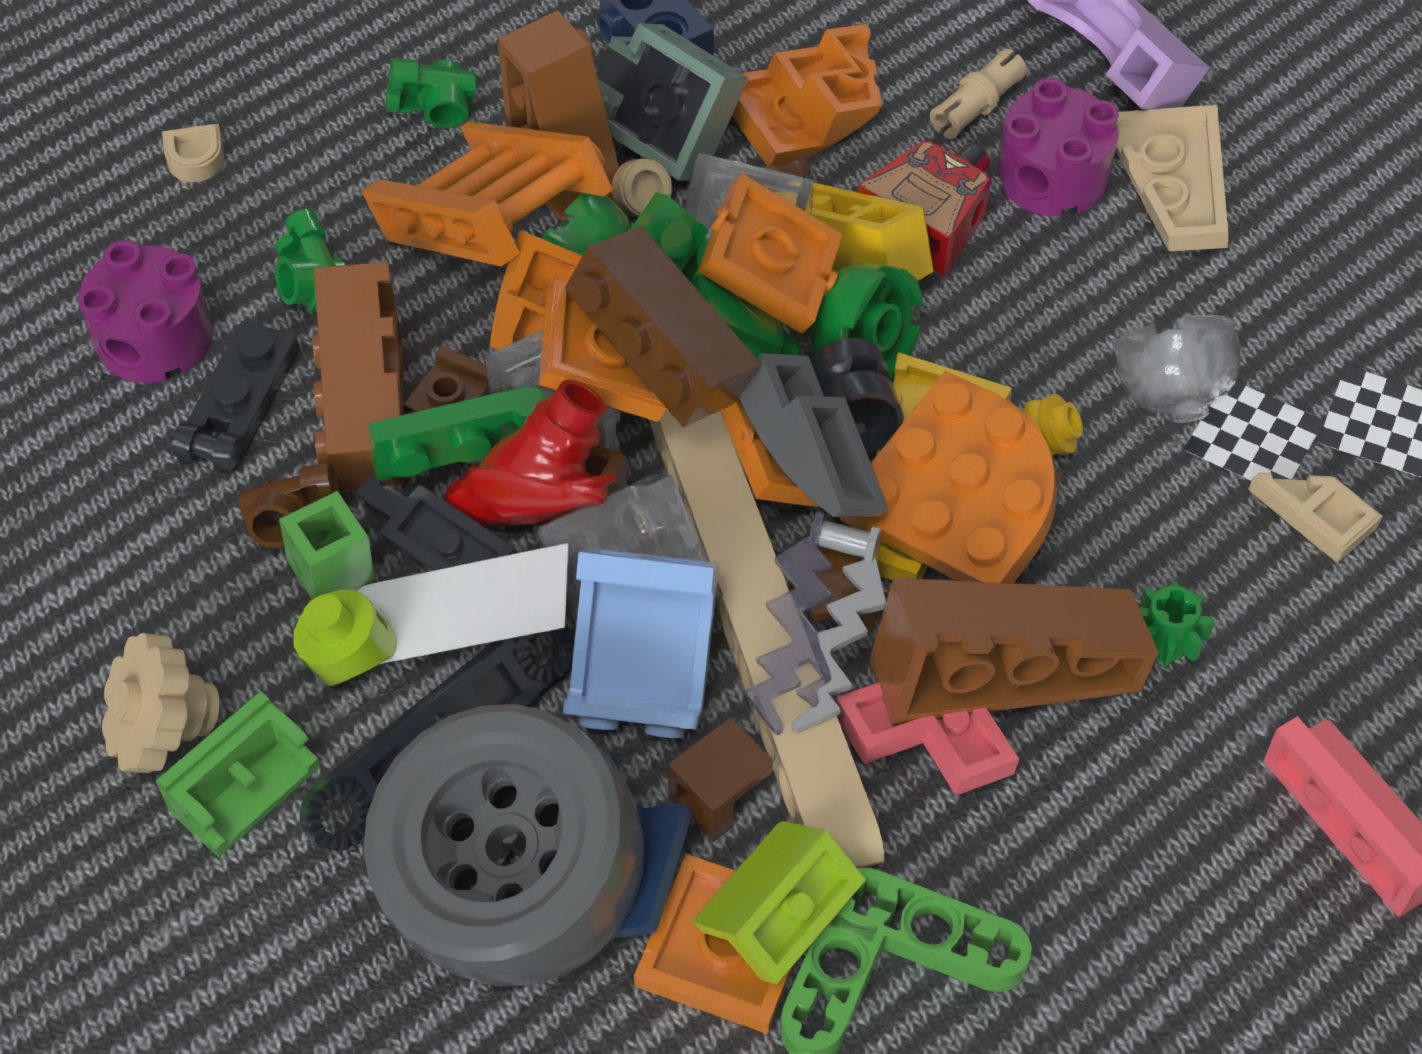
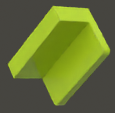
(781, 898)

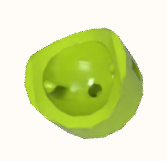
(342, 636)

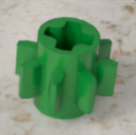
(1175, 622)

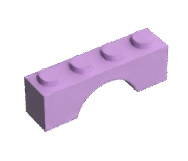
(1142, 52)

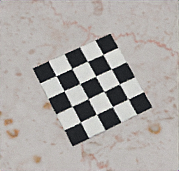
(1376, 421)
(1254, 434)

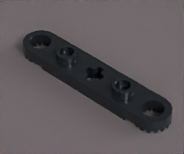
(493, 677)

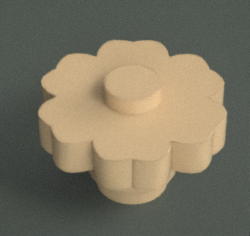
(154, 704)

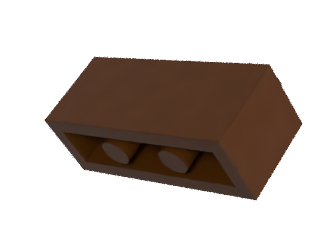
(662, 325)

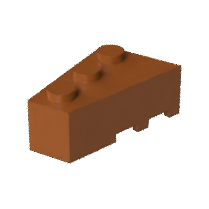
(555, 88)
(359, 366)

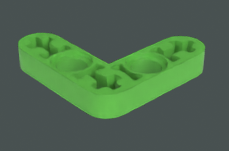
(871, 933)

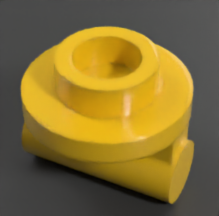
(1057, 421)

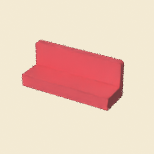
(1352, 808)

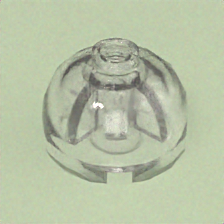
(1180, 368)

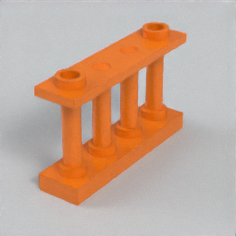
(479, 196)

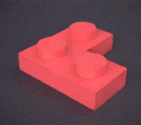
(963, 746)

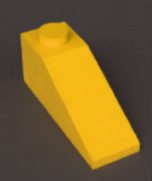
(874, 229)

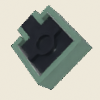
(667, 97)

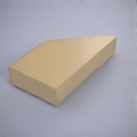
(1319, 510)

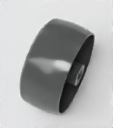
(569, 883)

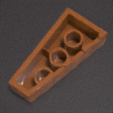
(1005, 646)

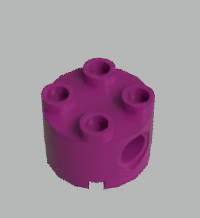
(1057, 148)
(145, 311)

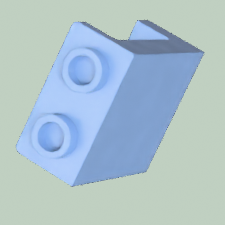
(642, 641)

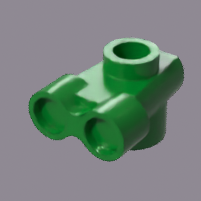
(436, 88)
(299, 254)

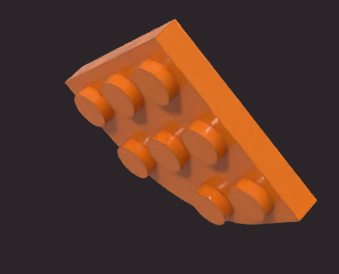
(965, 485)

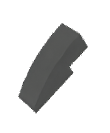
(812, 437)

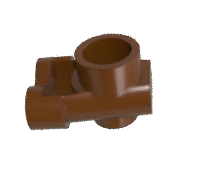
(282, 496)

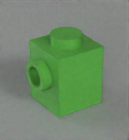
(327, 547)

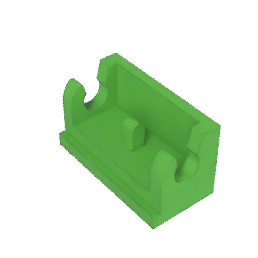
(238, 774)

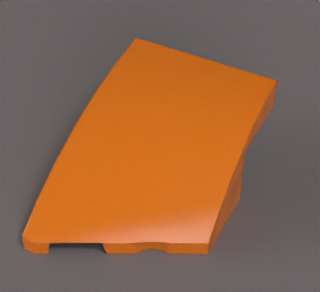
(810, 97)

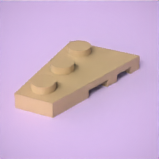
(1177, 173)

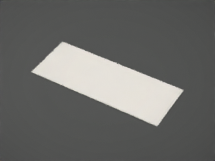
(474, 602)

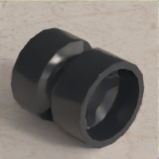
(859, 373)

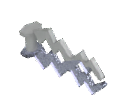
(807, 645)

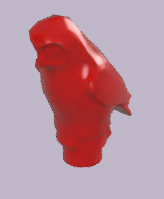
(539, 466)

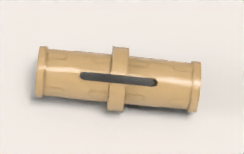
(978, 93)

